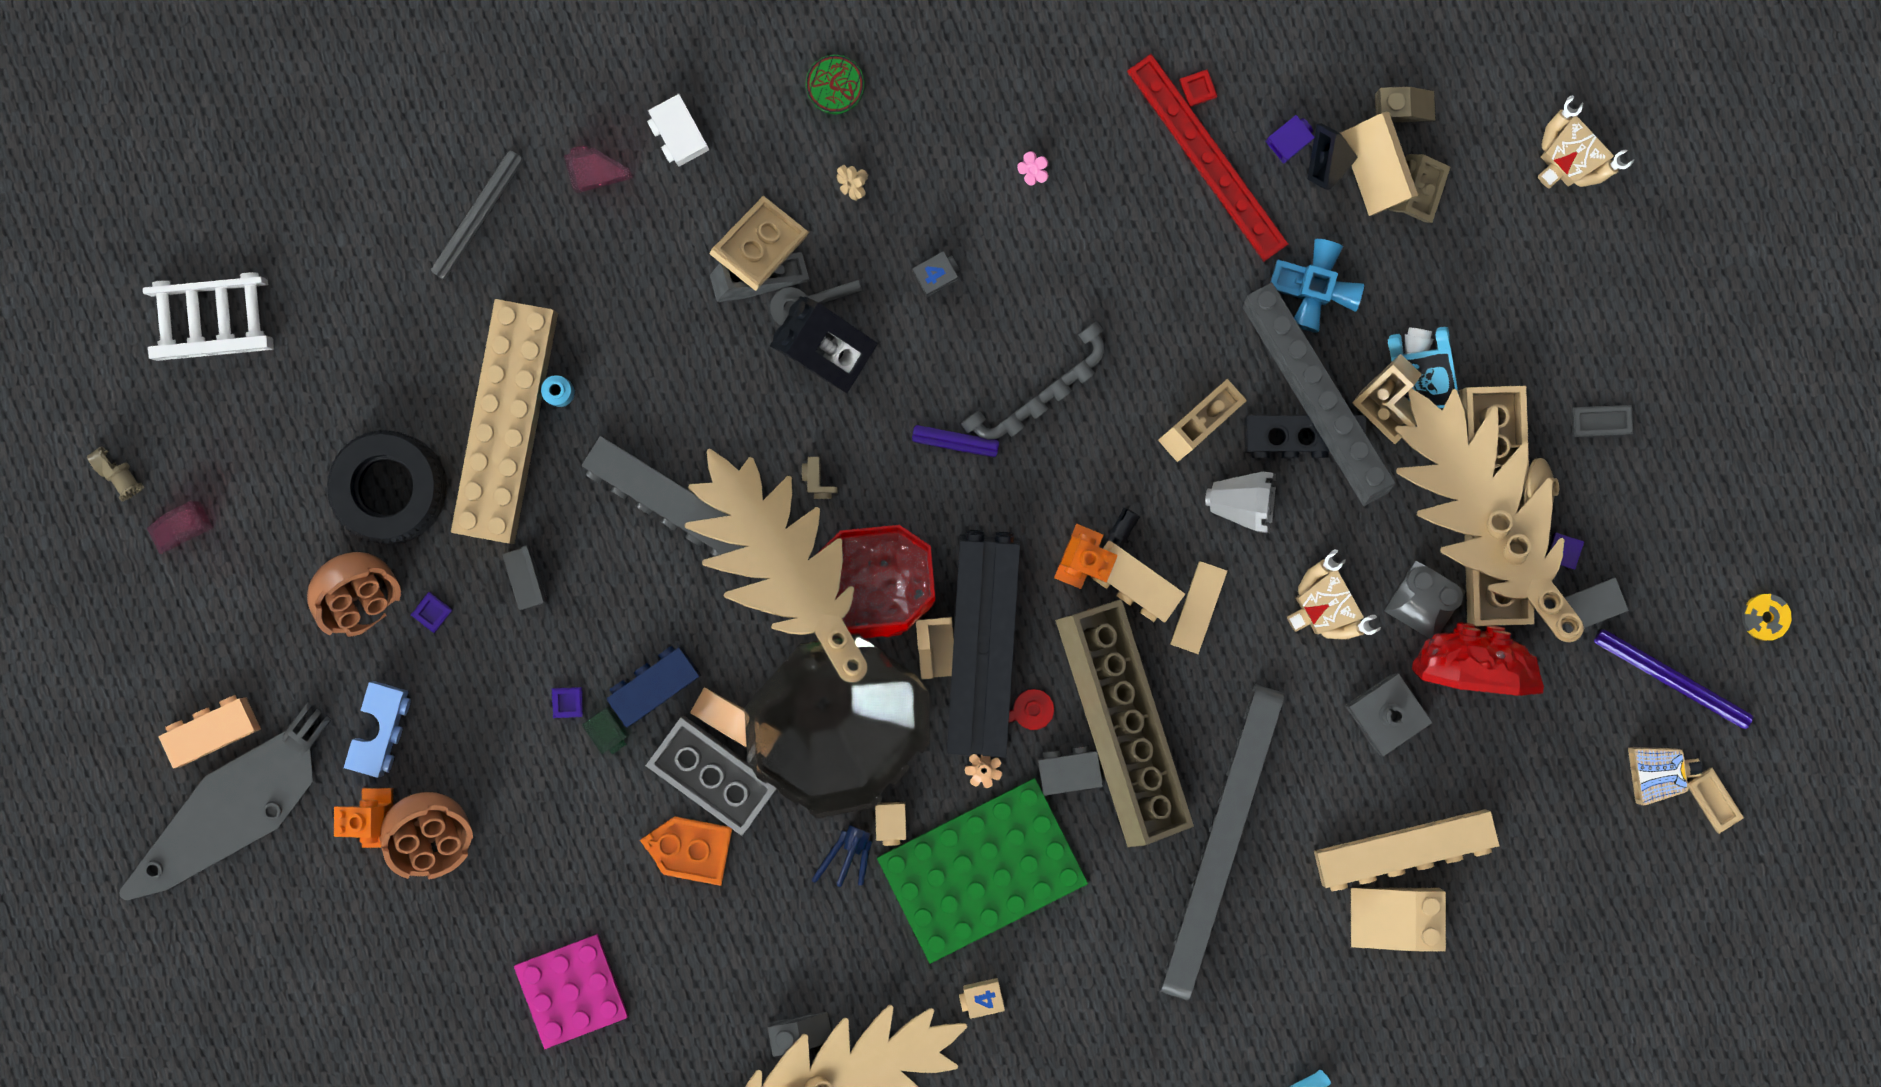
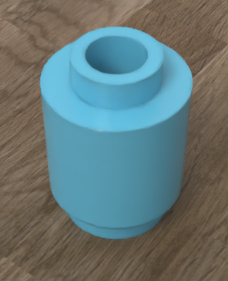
(566, 395)

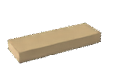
(1198, 607)

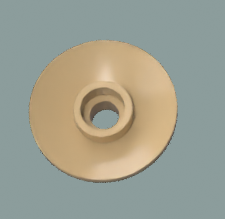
(1537, 475)

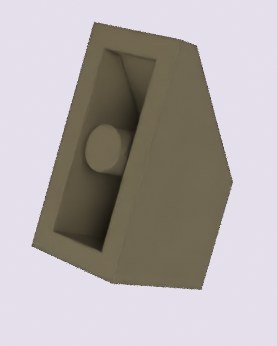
(1406, 104)

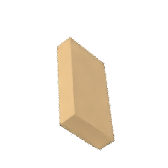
(1715, 800)

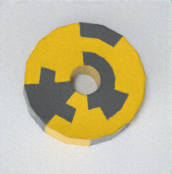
(1779, 621)

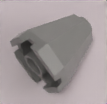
(1244, 500)

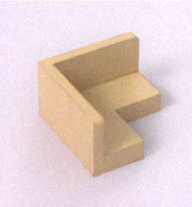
(935, 646)

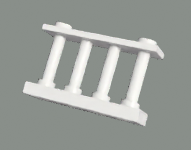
(225, 341)

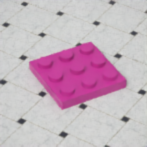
(571, 991)

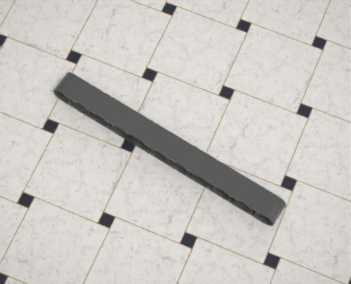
(1223, 842)

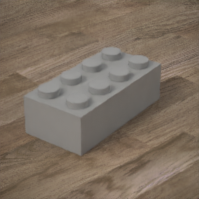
(711, 775)

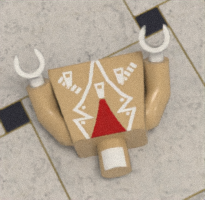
(1575, 152)
(1329, 604)

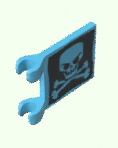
(1435, 365)

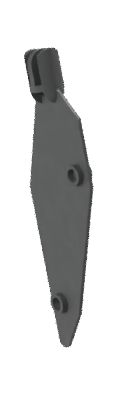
(231, 809)

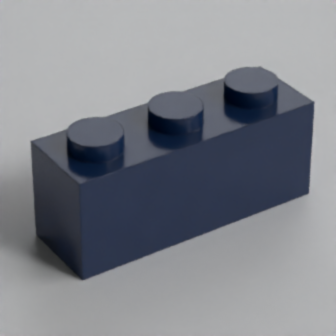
(652, 685)

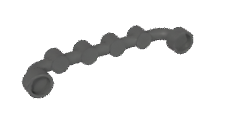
(1058, 389)

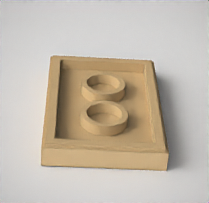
(1380, 164)
(759, 243)

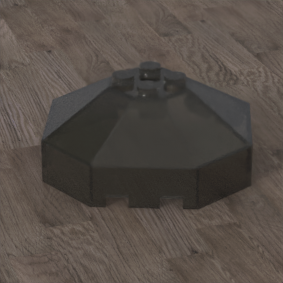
(853, 747)

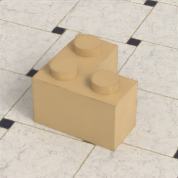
(1384, 398)

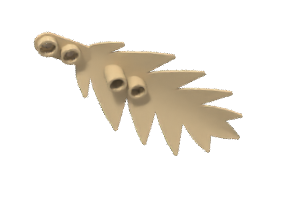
(1486, 506)
(779, 554)
(872, 1061)

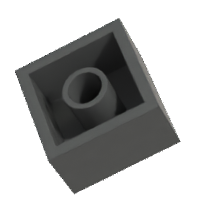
(1388, 714)

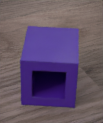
(1290, 138)

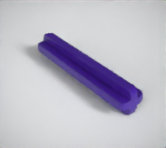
(955, 441)

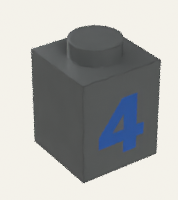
(936, 273)

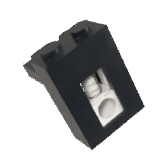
(806, 331)

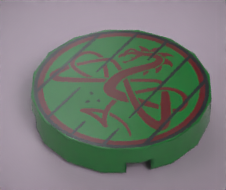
(835, 84)

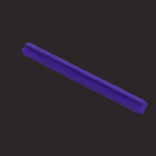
(1673, 679)

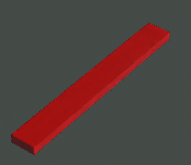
(1207, 157)

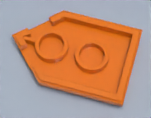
(690, 849)

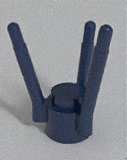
(855, 842)

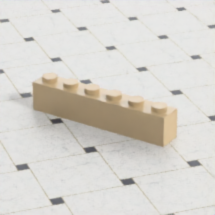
(1406, 849)

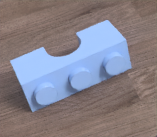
(387, 705)

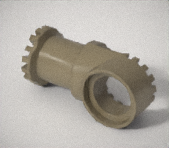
(118, 475)

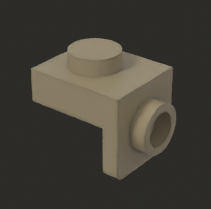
(812, 474)

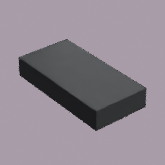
(1602, 421)

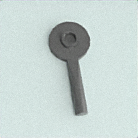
(787, 296)

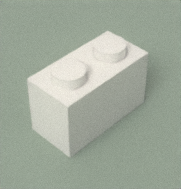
(677, 130)

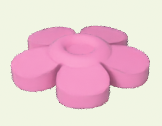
(1033, 167)

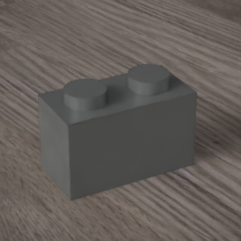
(1069, 771)

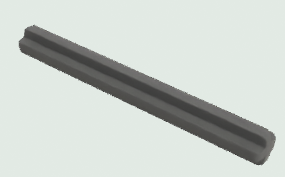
(477, 214)

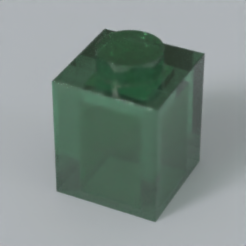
(606, 731)

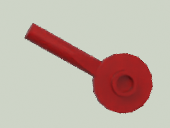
(1032, 709)

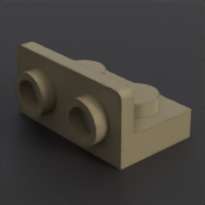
(1429, 179)

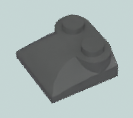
(1425, 600)

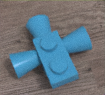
(1316, 284)

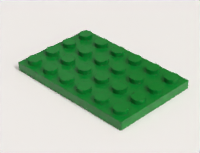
(982, 870)

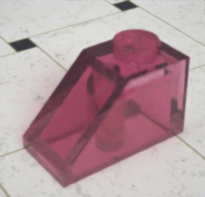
(593, 169)
(179, 526)

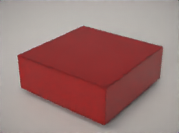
(1198, 88)

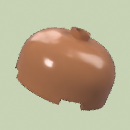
(332, 596)
(416, 824)

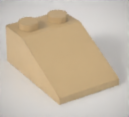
(1398, 918)

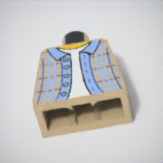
(1660, 773)

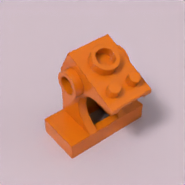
(1085, 558)
(366, 819)

